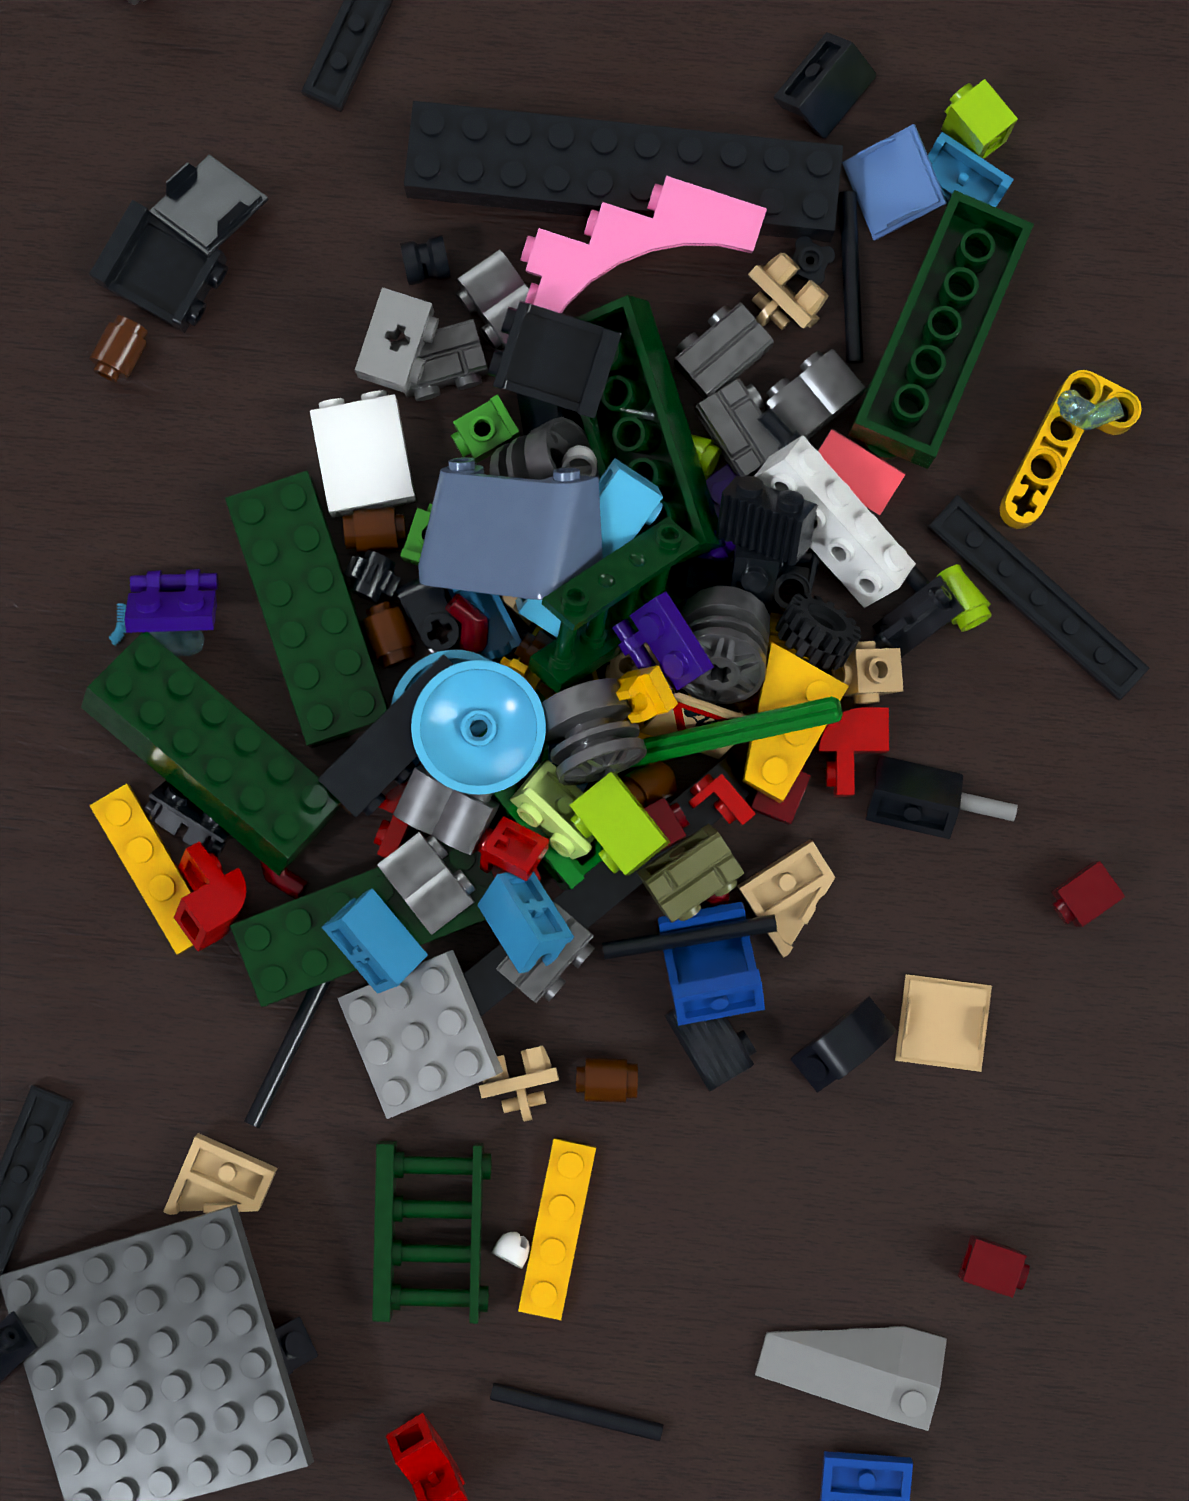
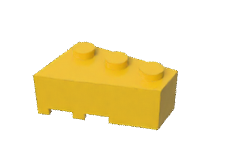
(777, 760)

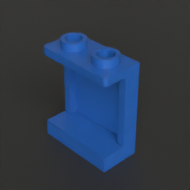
(714, 976)

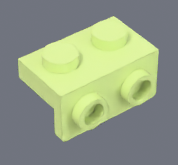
(545, 805)

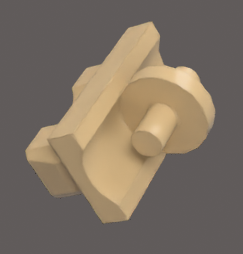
(799, 306)
(538, 1072)

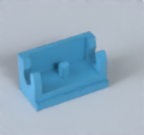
(967, 172)
(502, 634)
(524, 920)
(375, 941)

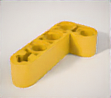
(1058, 452)

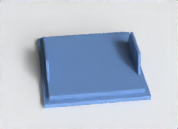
(894, 182)

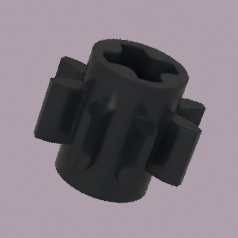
(372, 576)

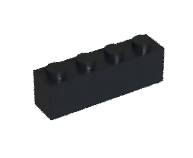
(380, 752)

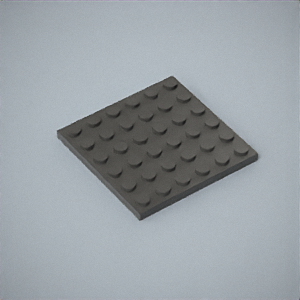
(158, 1365)

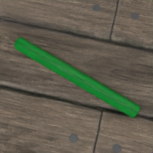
(742, 729)

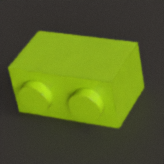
(979, 119)
(618, 824)

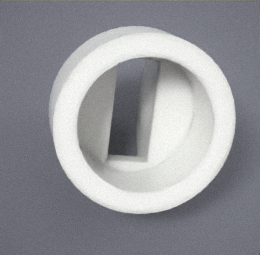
(581, 458)
(512, 1249)

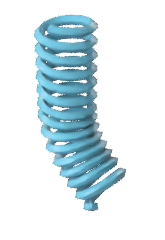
(118, 634)

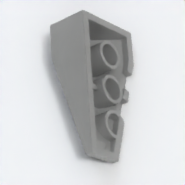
(871, 1369)

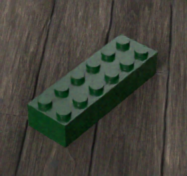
(941, 329)
(646, 425)
(308, 608)
(210, 752)
(291, 951)

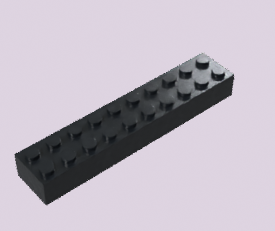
(581, 162)

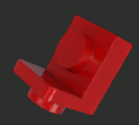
(730, 802)
(512, 848)

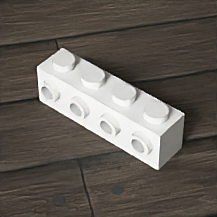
(840, 523)

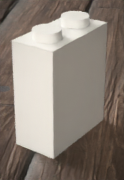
(362, 453)

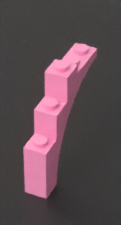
(681, 218)

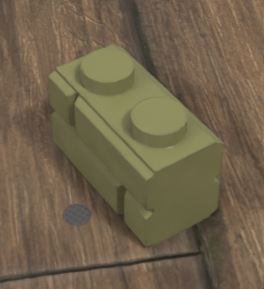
(691, 874)

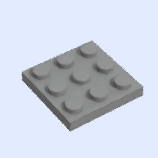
(421, 1036)

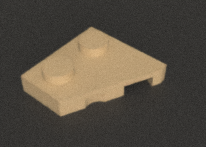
(789, 891)
(218, 1178)

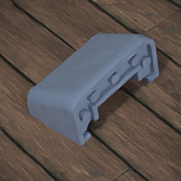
(510, 531)

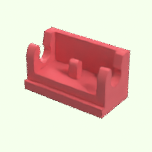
(862, 471)

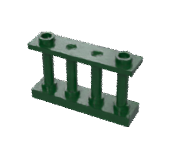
(603, 598)
(392, 1252)

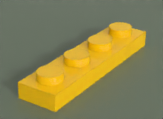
(145, 859)
(557, 1229)

